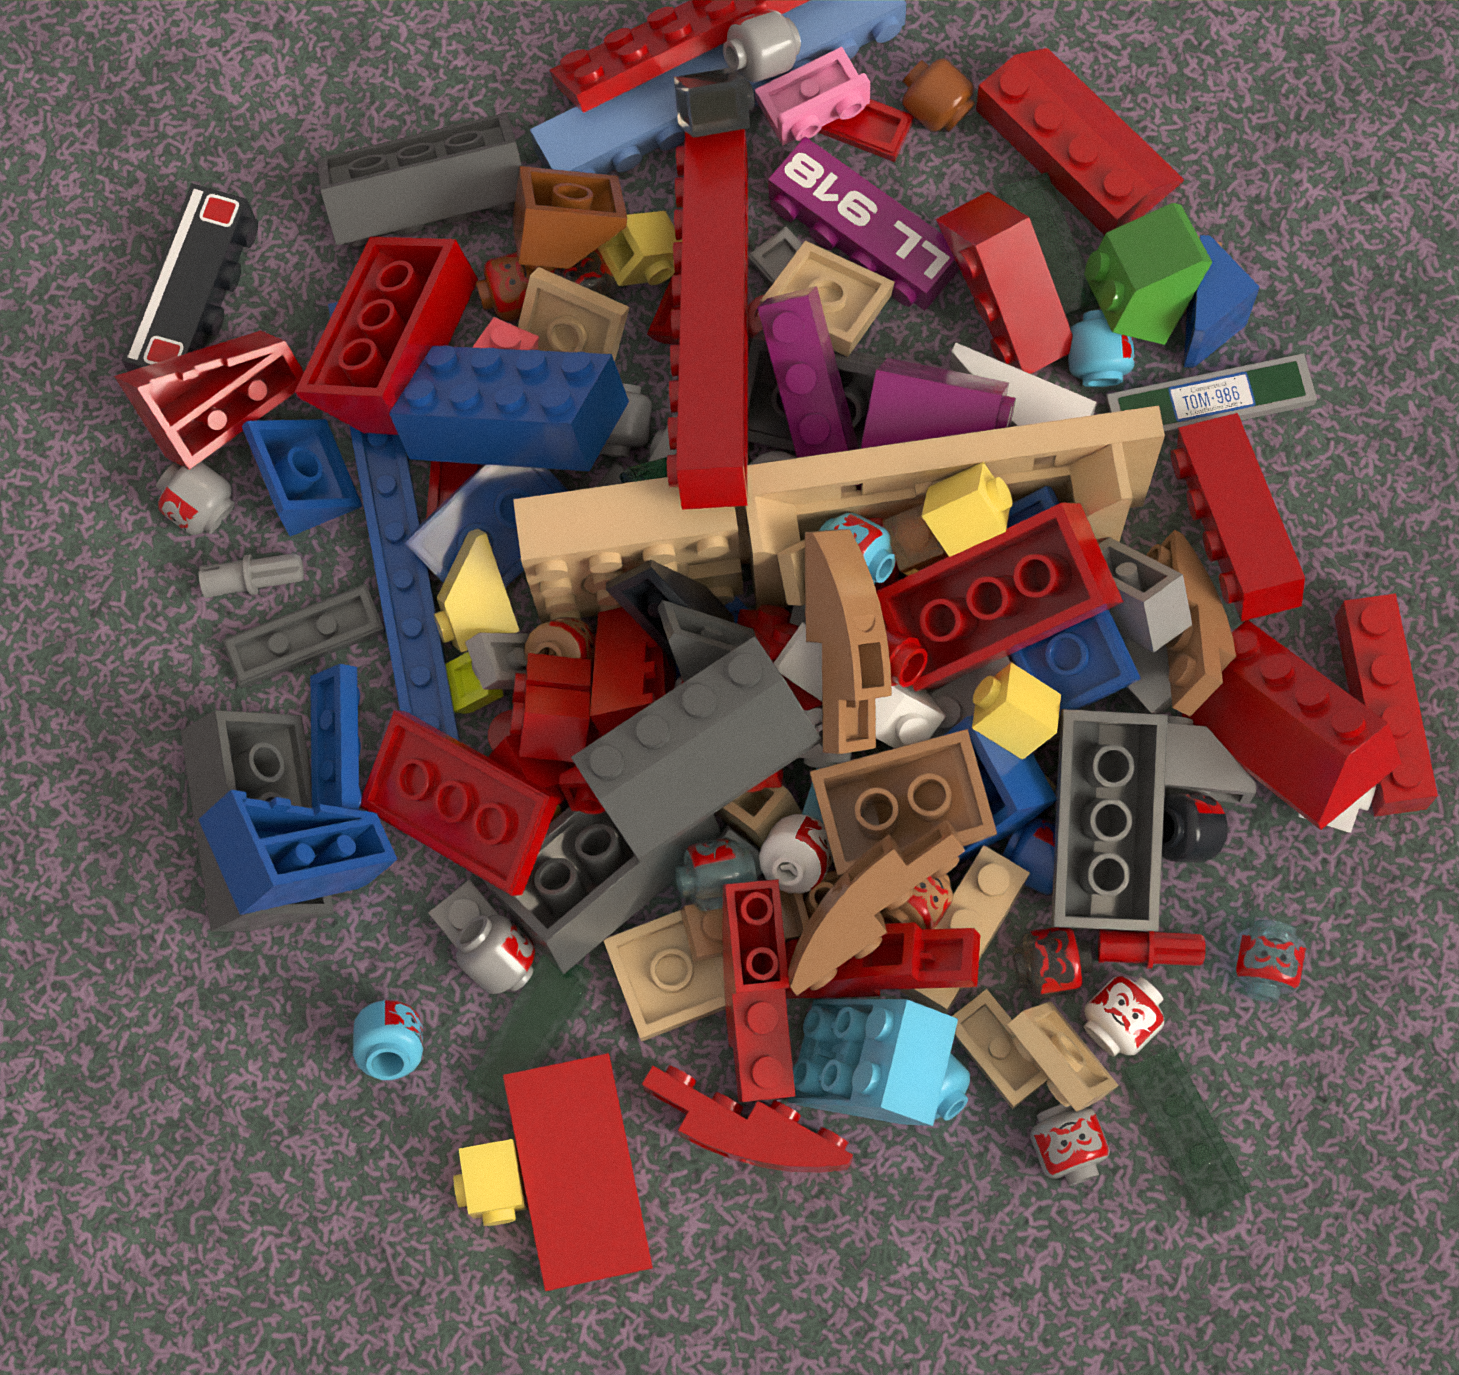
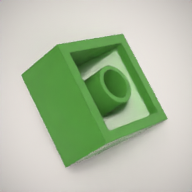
(1148, 273)

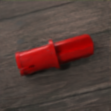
(1151, 948)

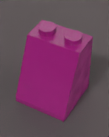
(932, 402)

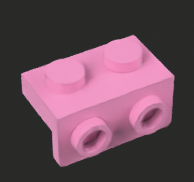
(813, 96)

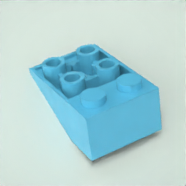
(874, 1059)

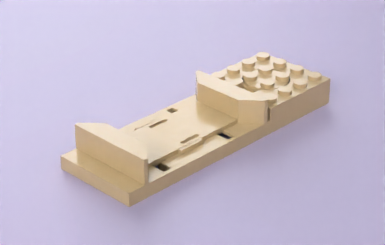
(595, 534)

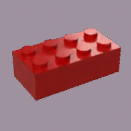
(1002, 594)

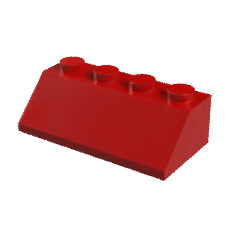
(1075, 139)
(386, 321)
(1296, 729)

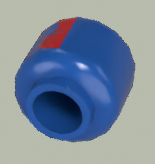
(1033, 850)

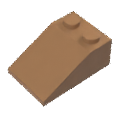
(903, 796)

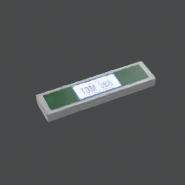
(1244, 390)

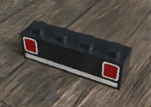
(192, 277)

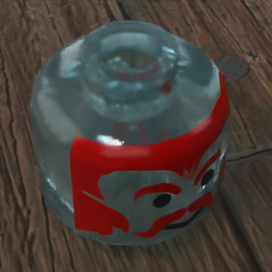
(711, 866)
(1269, 960)

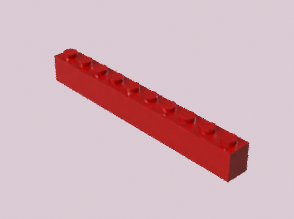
(710, 323)

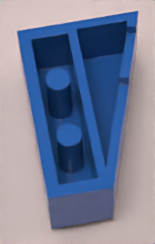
(292, 853)

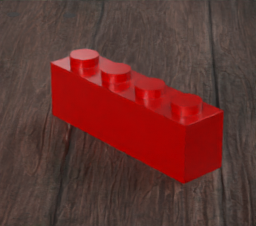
(1238, 518)
(1383, 681)

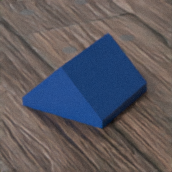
(1218, 305)
(302, 471)

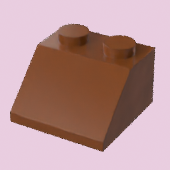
(564, 215)

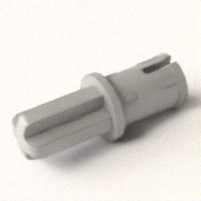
(250, 574)

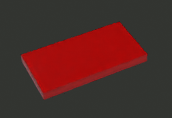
(459, 802)
(577, 1172)

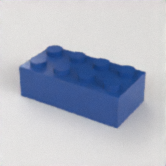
(510, 407)

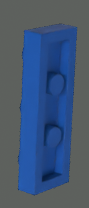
(335, 737)

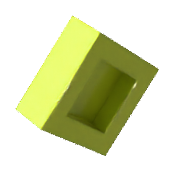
(466, 687)

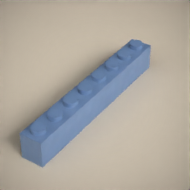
(646, 116)

